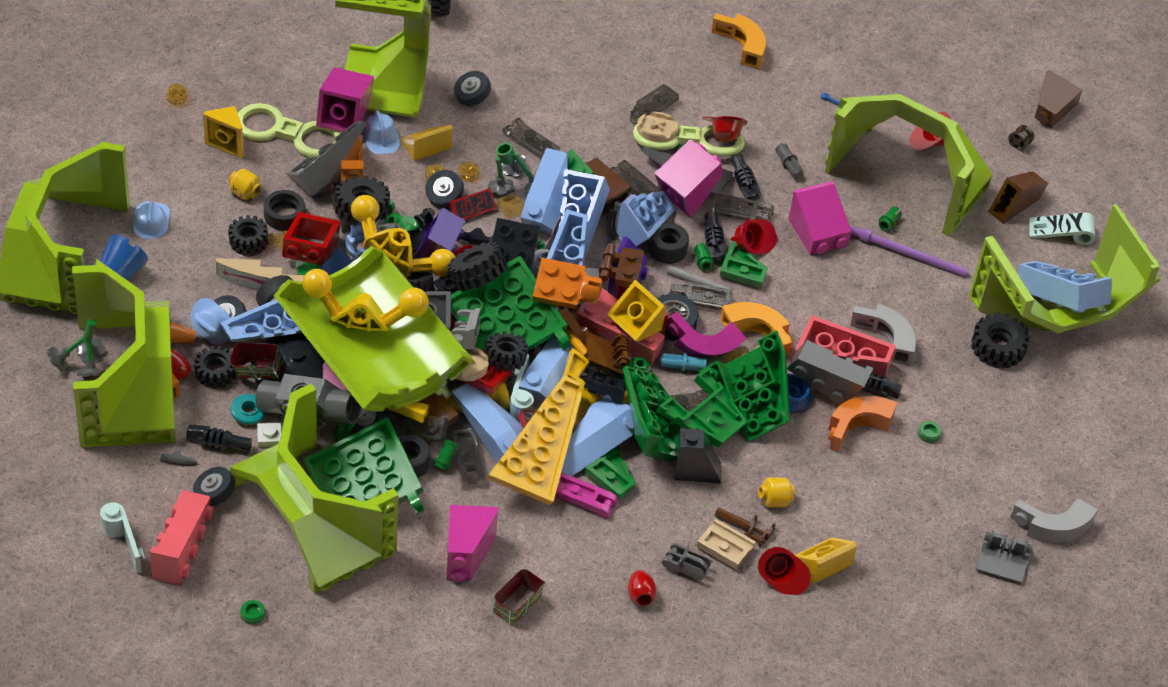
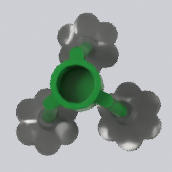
(513, 165)

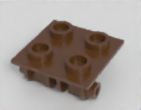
(608, 354)

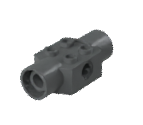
(331, 401)

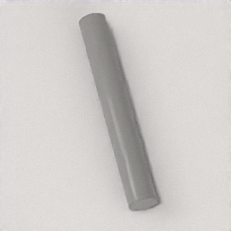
(692, 278)

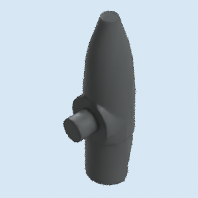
(177, 458)

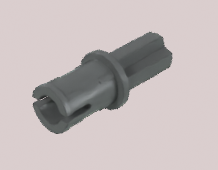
(789, 160)

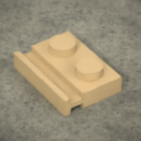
(726, 544)

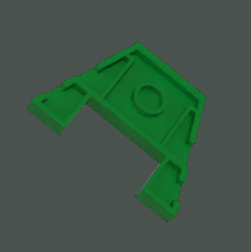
(714, 415)

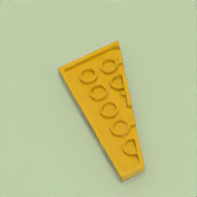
(538, 453)

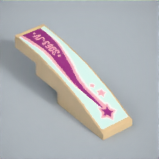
(248, 272)

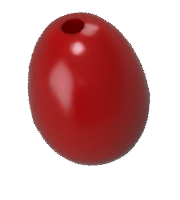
(180, 366)
(641, 588)

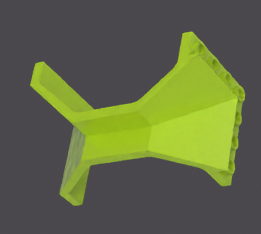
(398, 63)
(967, 168)
(1119, 257)
(31, 264)
(135, 394)
(331, 530)

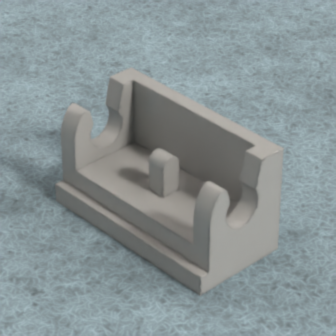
(467, 331)

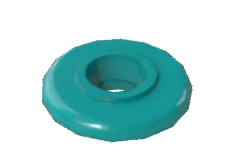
(244, 401)

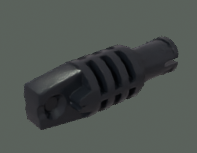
(745, 178)
(714, 237)
(882, 386)
(219, 438)

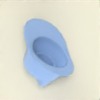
(381, 134)
(151, 219)
(207, 319)

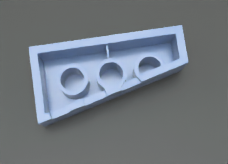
(584, 195)
(571, 239)
(1065, 286)

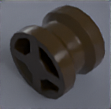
(1021, 137)

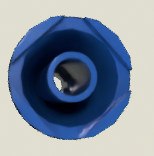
(123, 257)

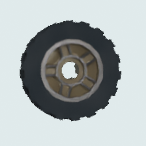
(683, 306)

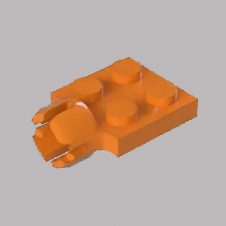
(565, 284)

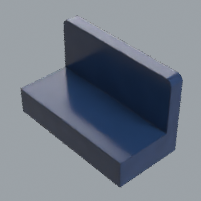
(338, 261)

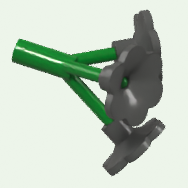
(89, 350)

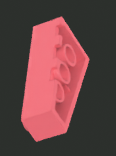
(597, 321)
(851, 344)
(180, 538)

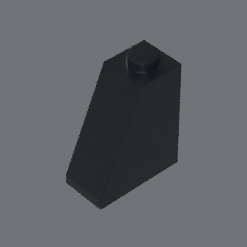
(696, 458)

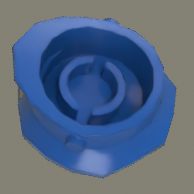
(799, 394)

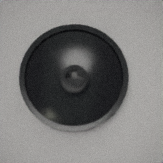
(298, 355)

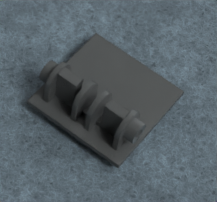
(1004, 557)

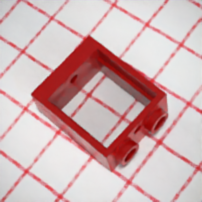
(312, 227)

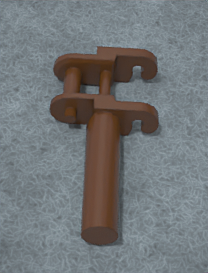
(747, 525)

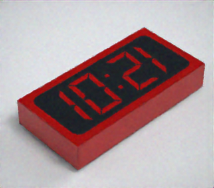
(473, 204)

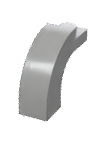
(892, 326)
(1055, 527)

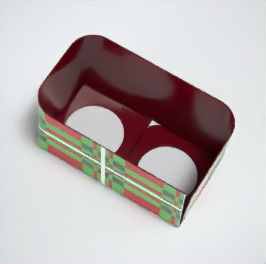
(257, 352)
(522, 577)

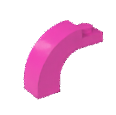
(701, 345)

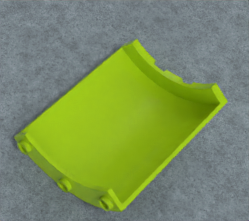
(377, 365)

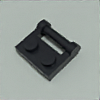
(601, 383)

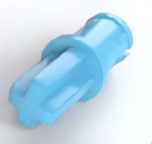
(683, 362)

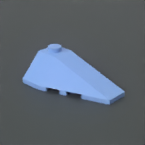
(545, 195)
(643, 215)
(260, 322)
(545, 371)
(490, 421)
(600, 430)

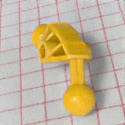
(396, 242)
(363, 310)

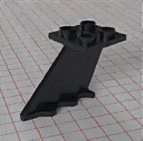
(512, 237)

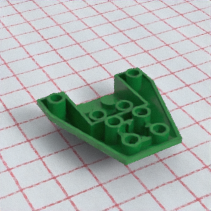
(758, 386)
(654, 432)

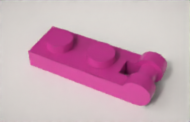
(585, 495)

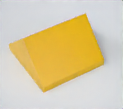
(224, 130)
(428, 141)
(638, 312)
(828, 557)

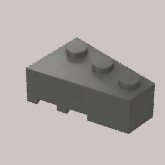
(828, 373)

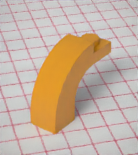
(746, 33)
(757, 318)

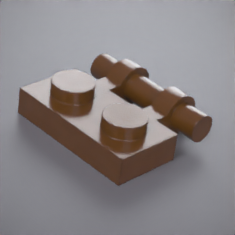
(628, 262)

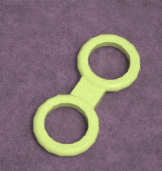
(284, 128)
(697, 135)

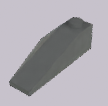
(318, 171)

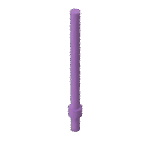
(867, 236)

